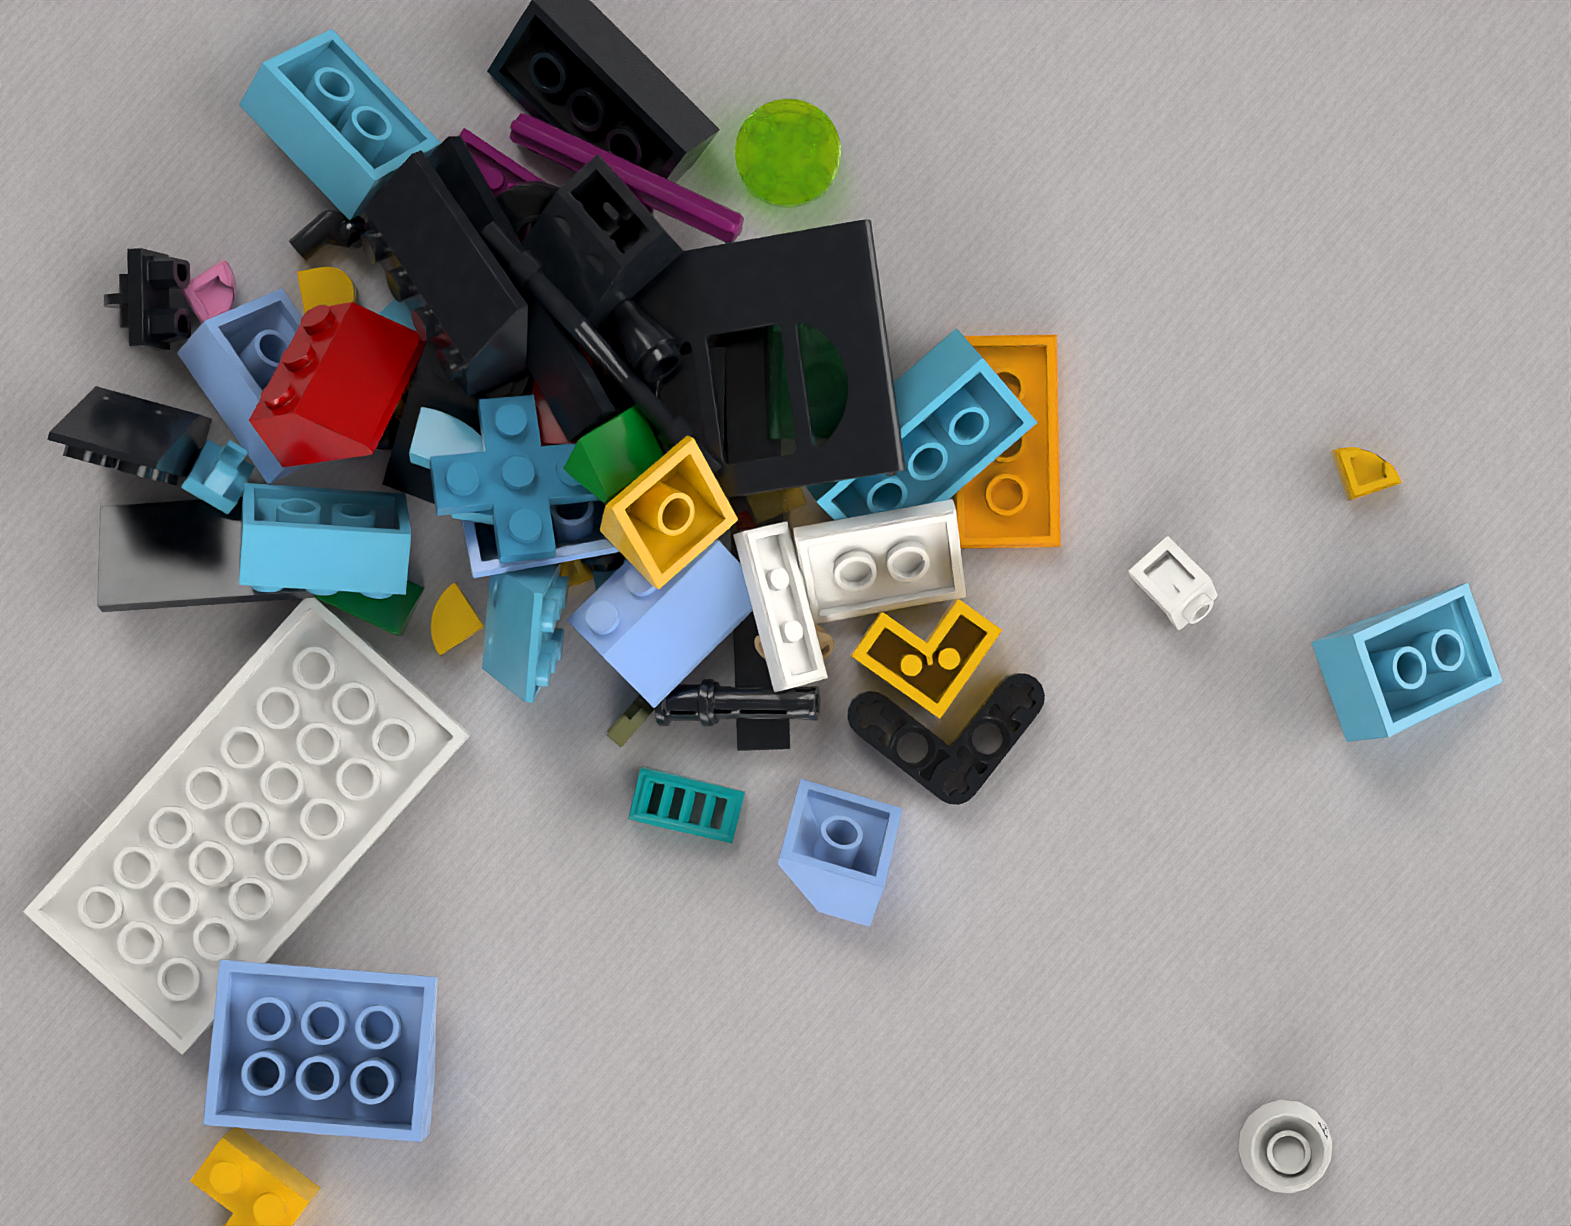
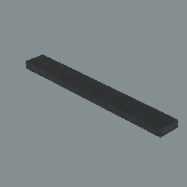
(749, 442)

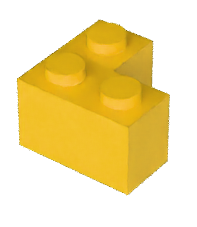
(930, 669)
(254, 1182)

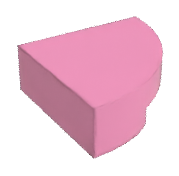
(212, 292)

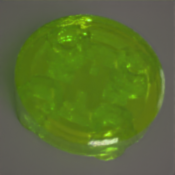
(788, 153)

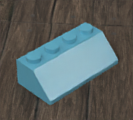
(951, 427)

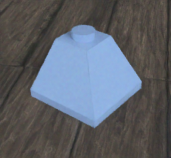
(839, 850)

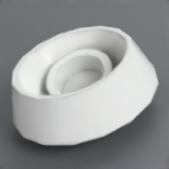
(1296, 1158)

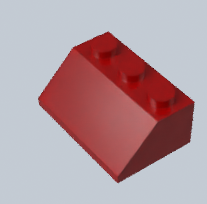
(336, 385)

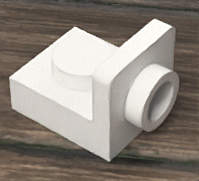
(1175, 583)

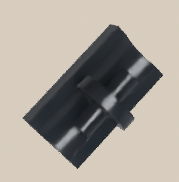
(146, 299)

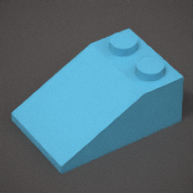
(1407, 664)

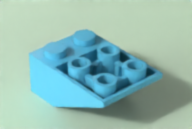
(522, 629)

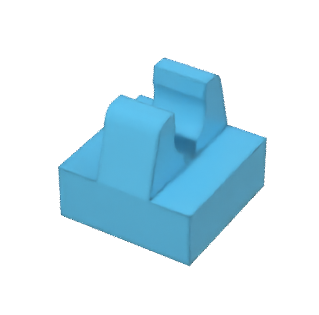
(219, 474)

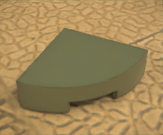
(630, 721)

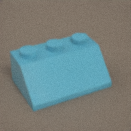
(335, 120)
(324, 540)

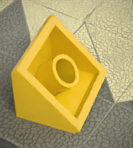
(668, 514)

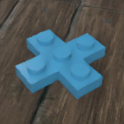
(510, 478)

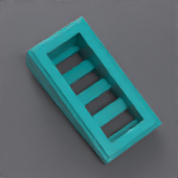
(642, 795)

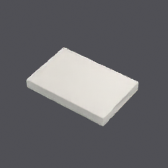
(881, 561)

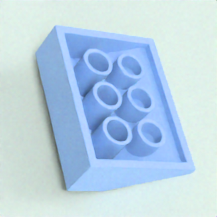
(322, 1051)

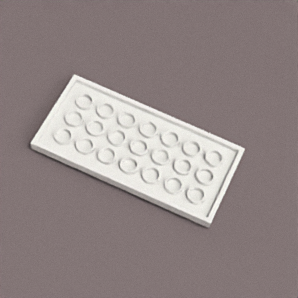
(247, 820)

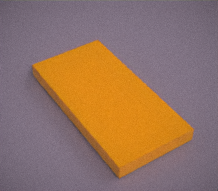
(1018, 493)

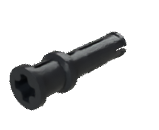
(712, 702)

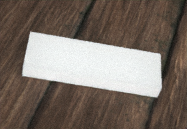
(780, 606)

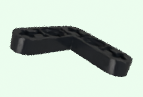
(940, 754)

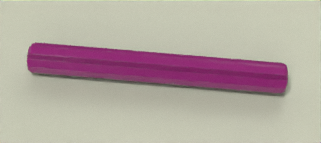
(647, 186)

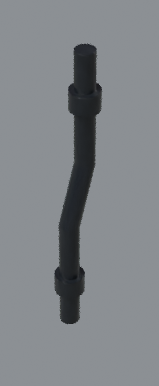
(527, 272)

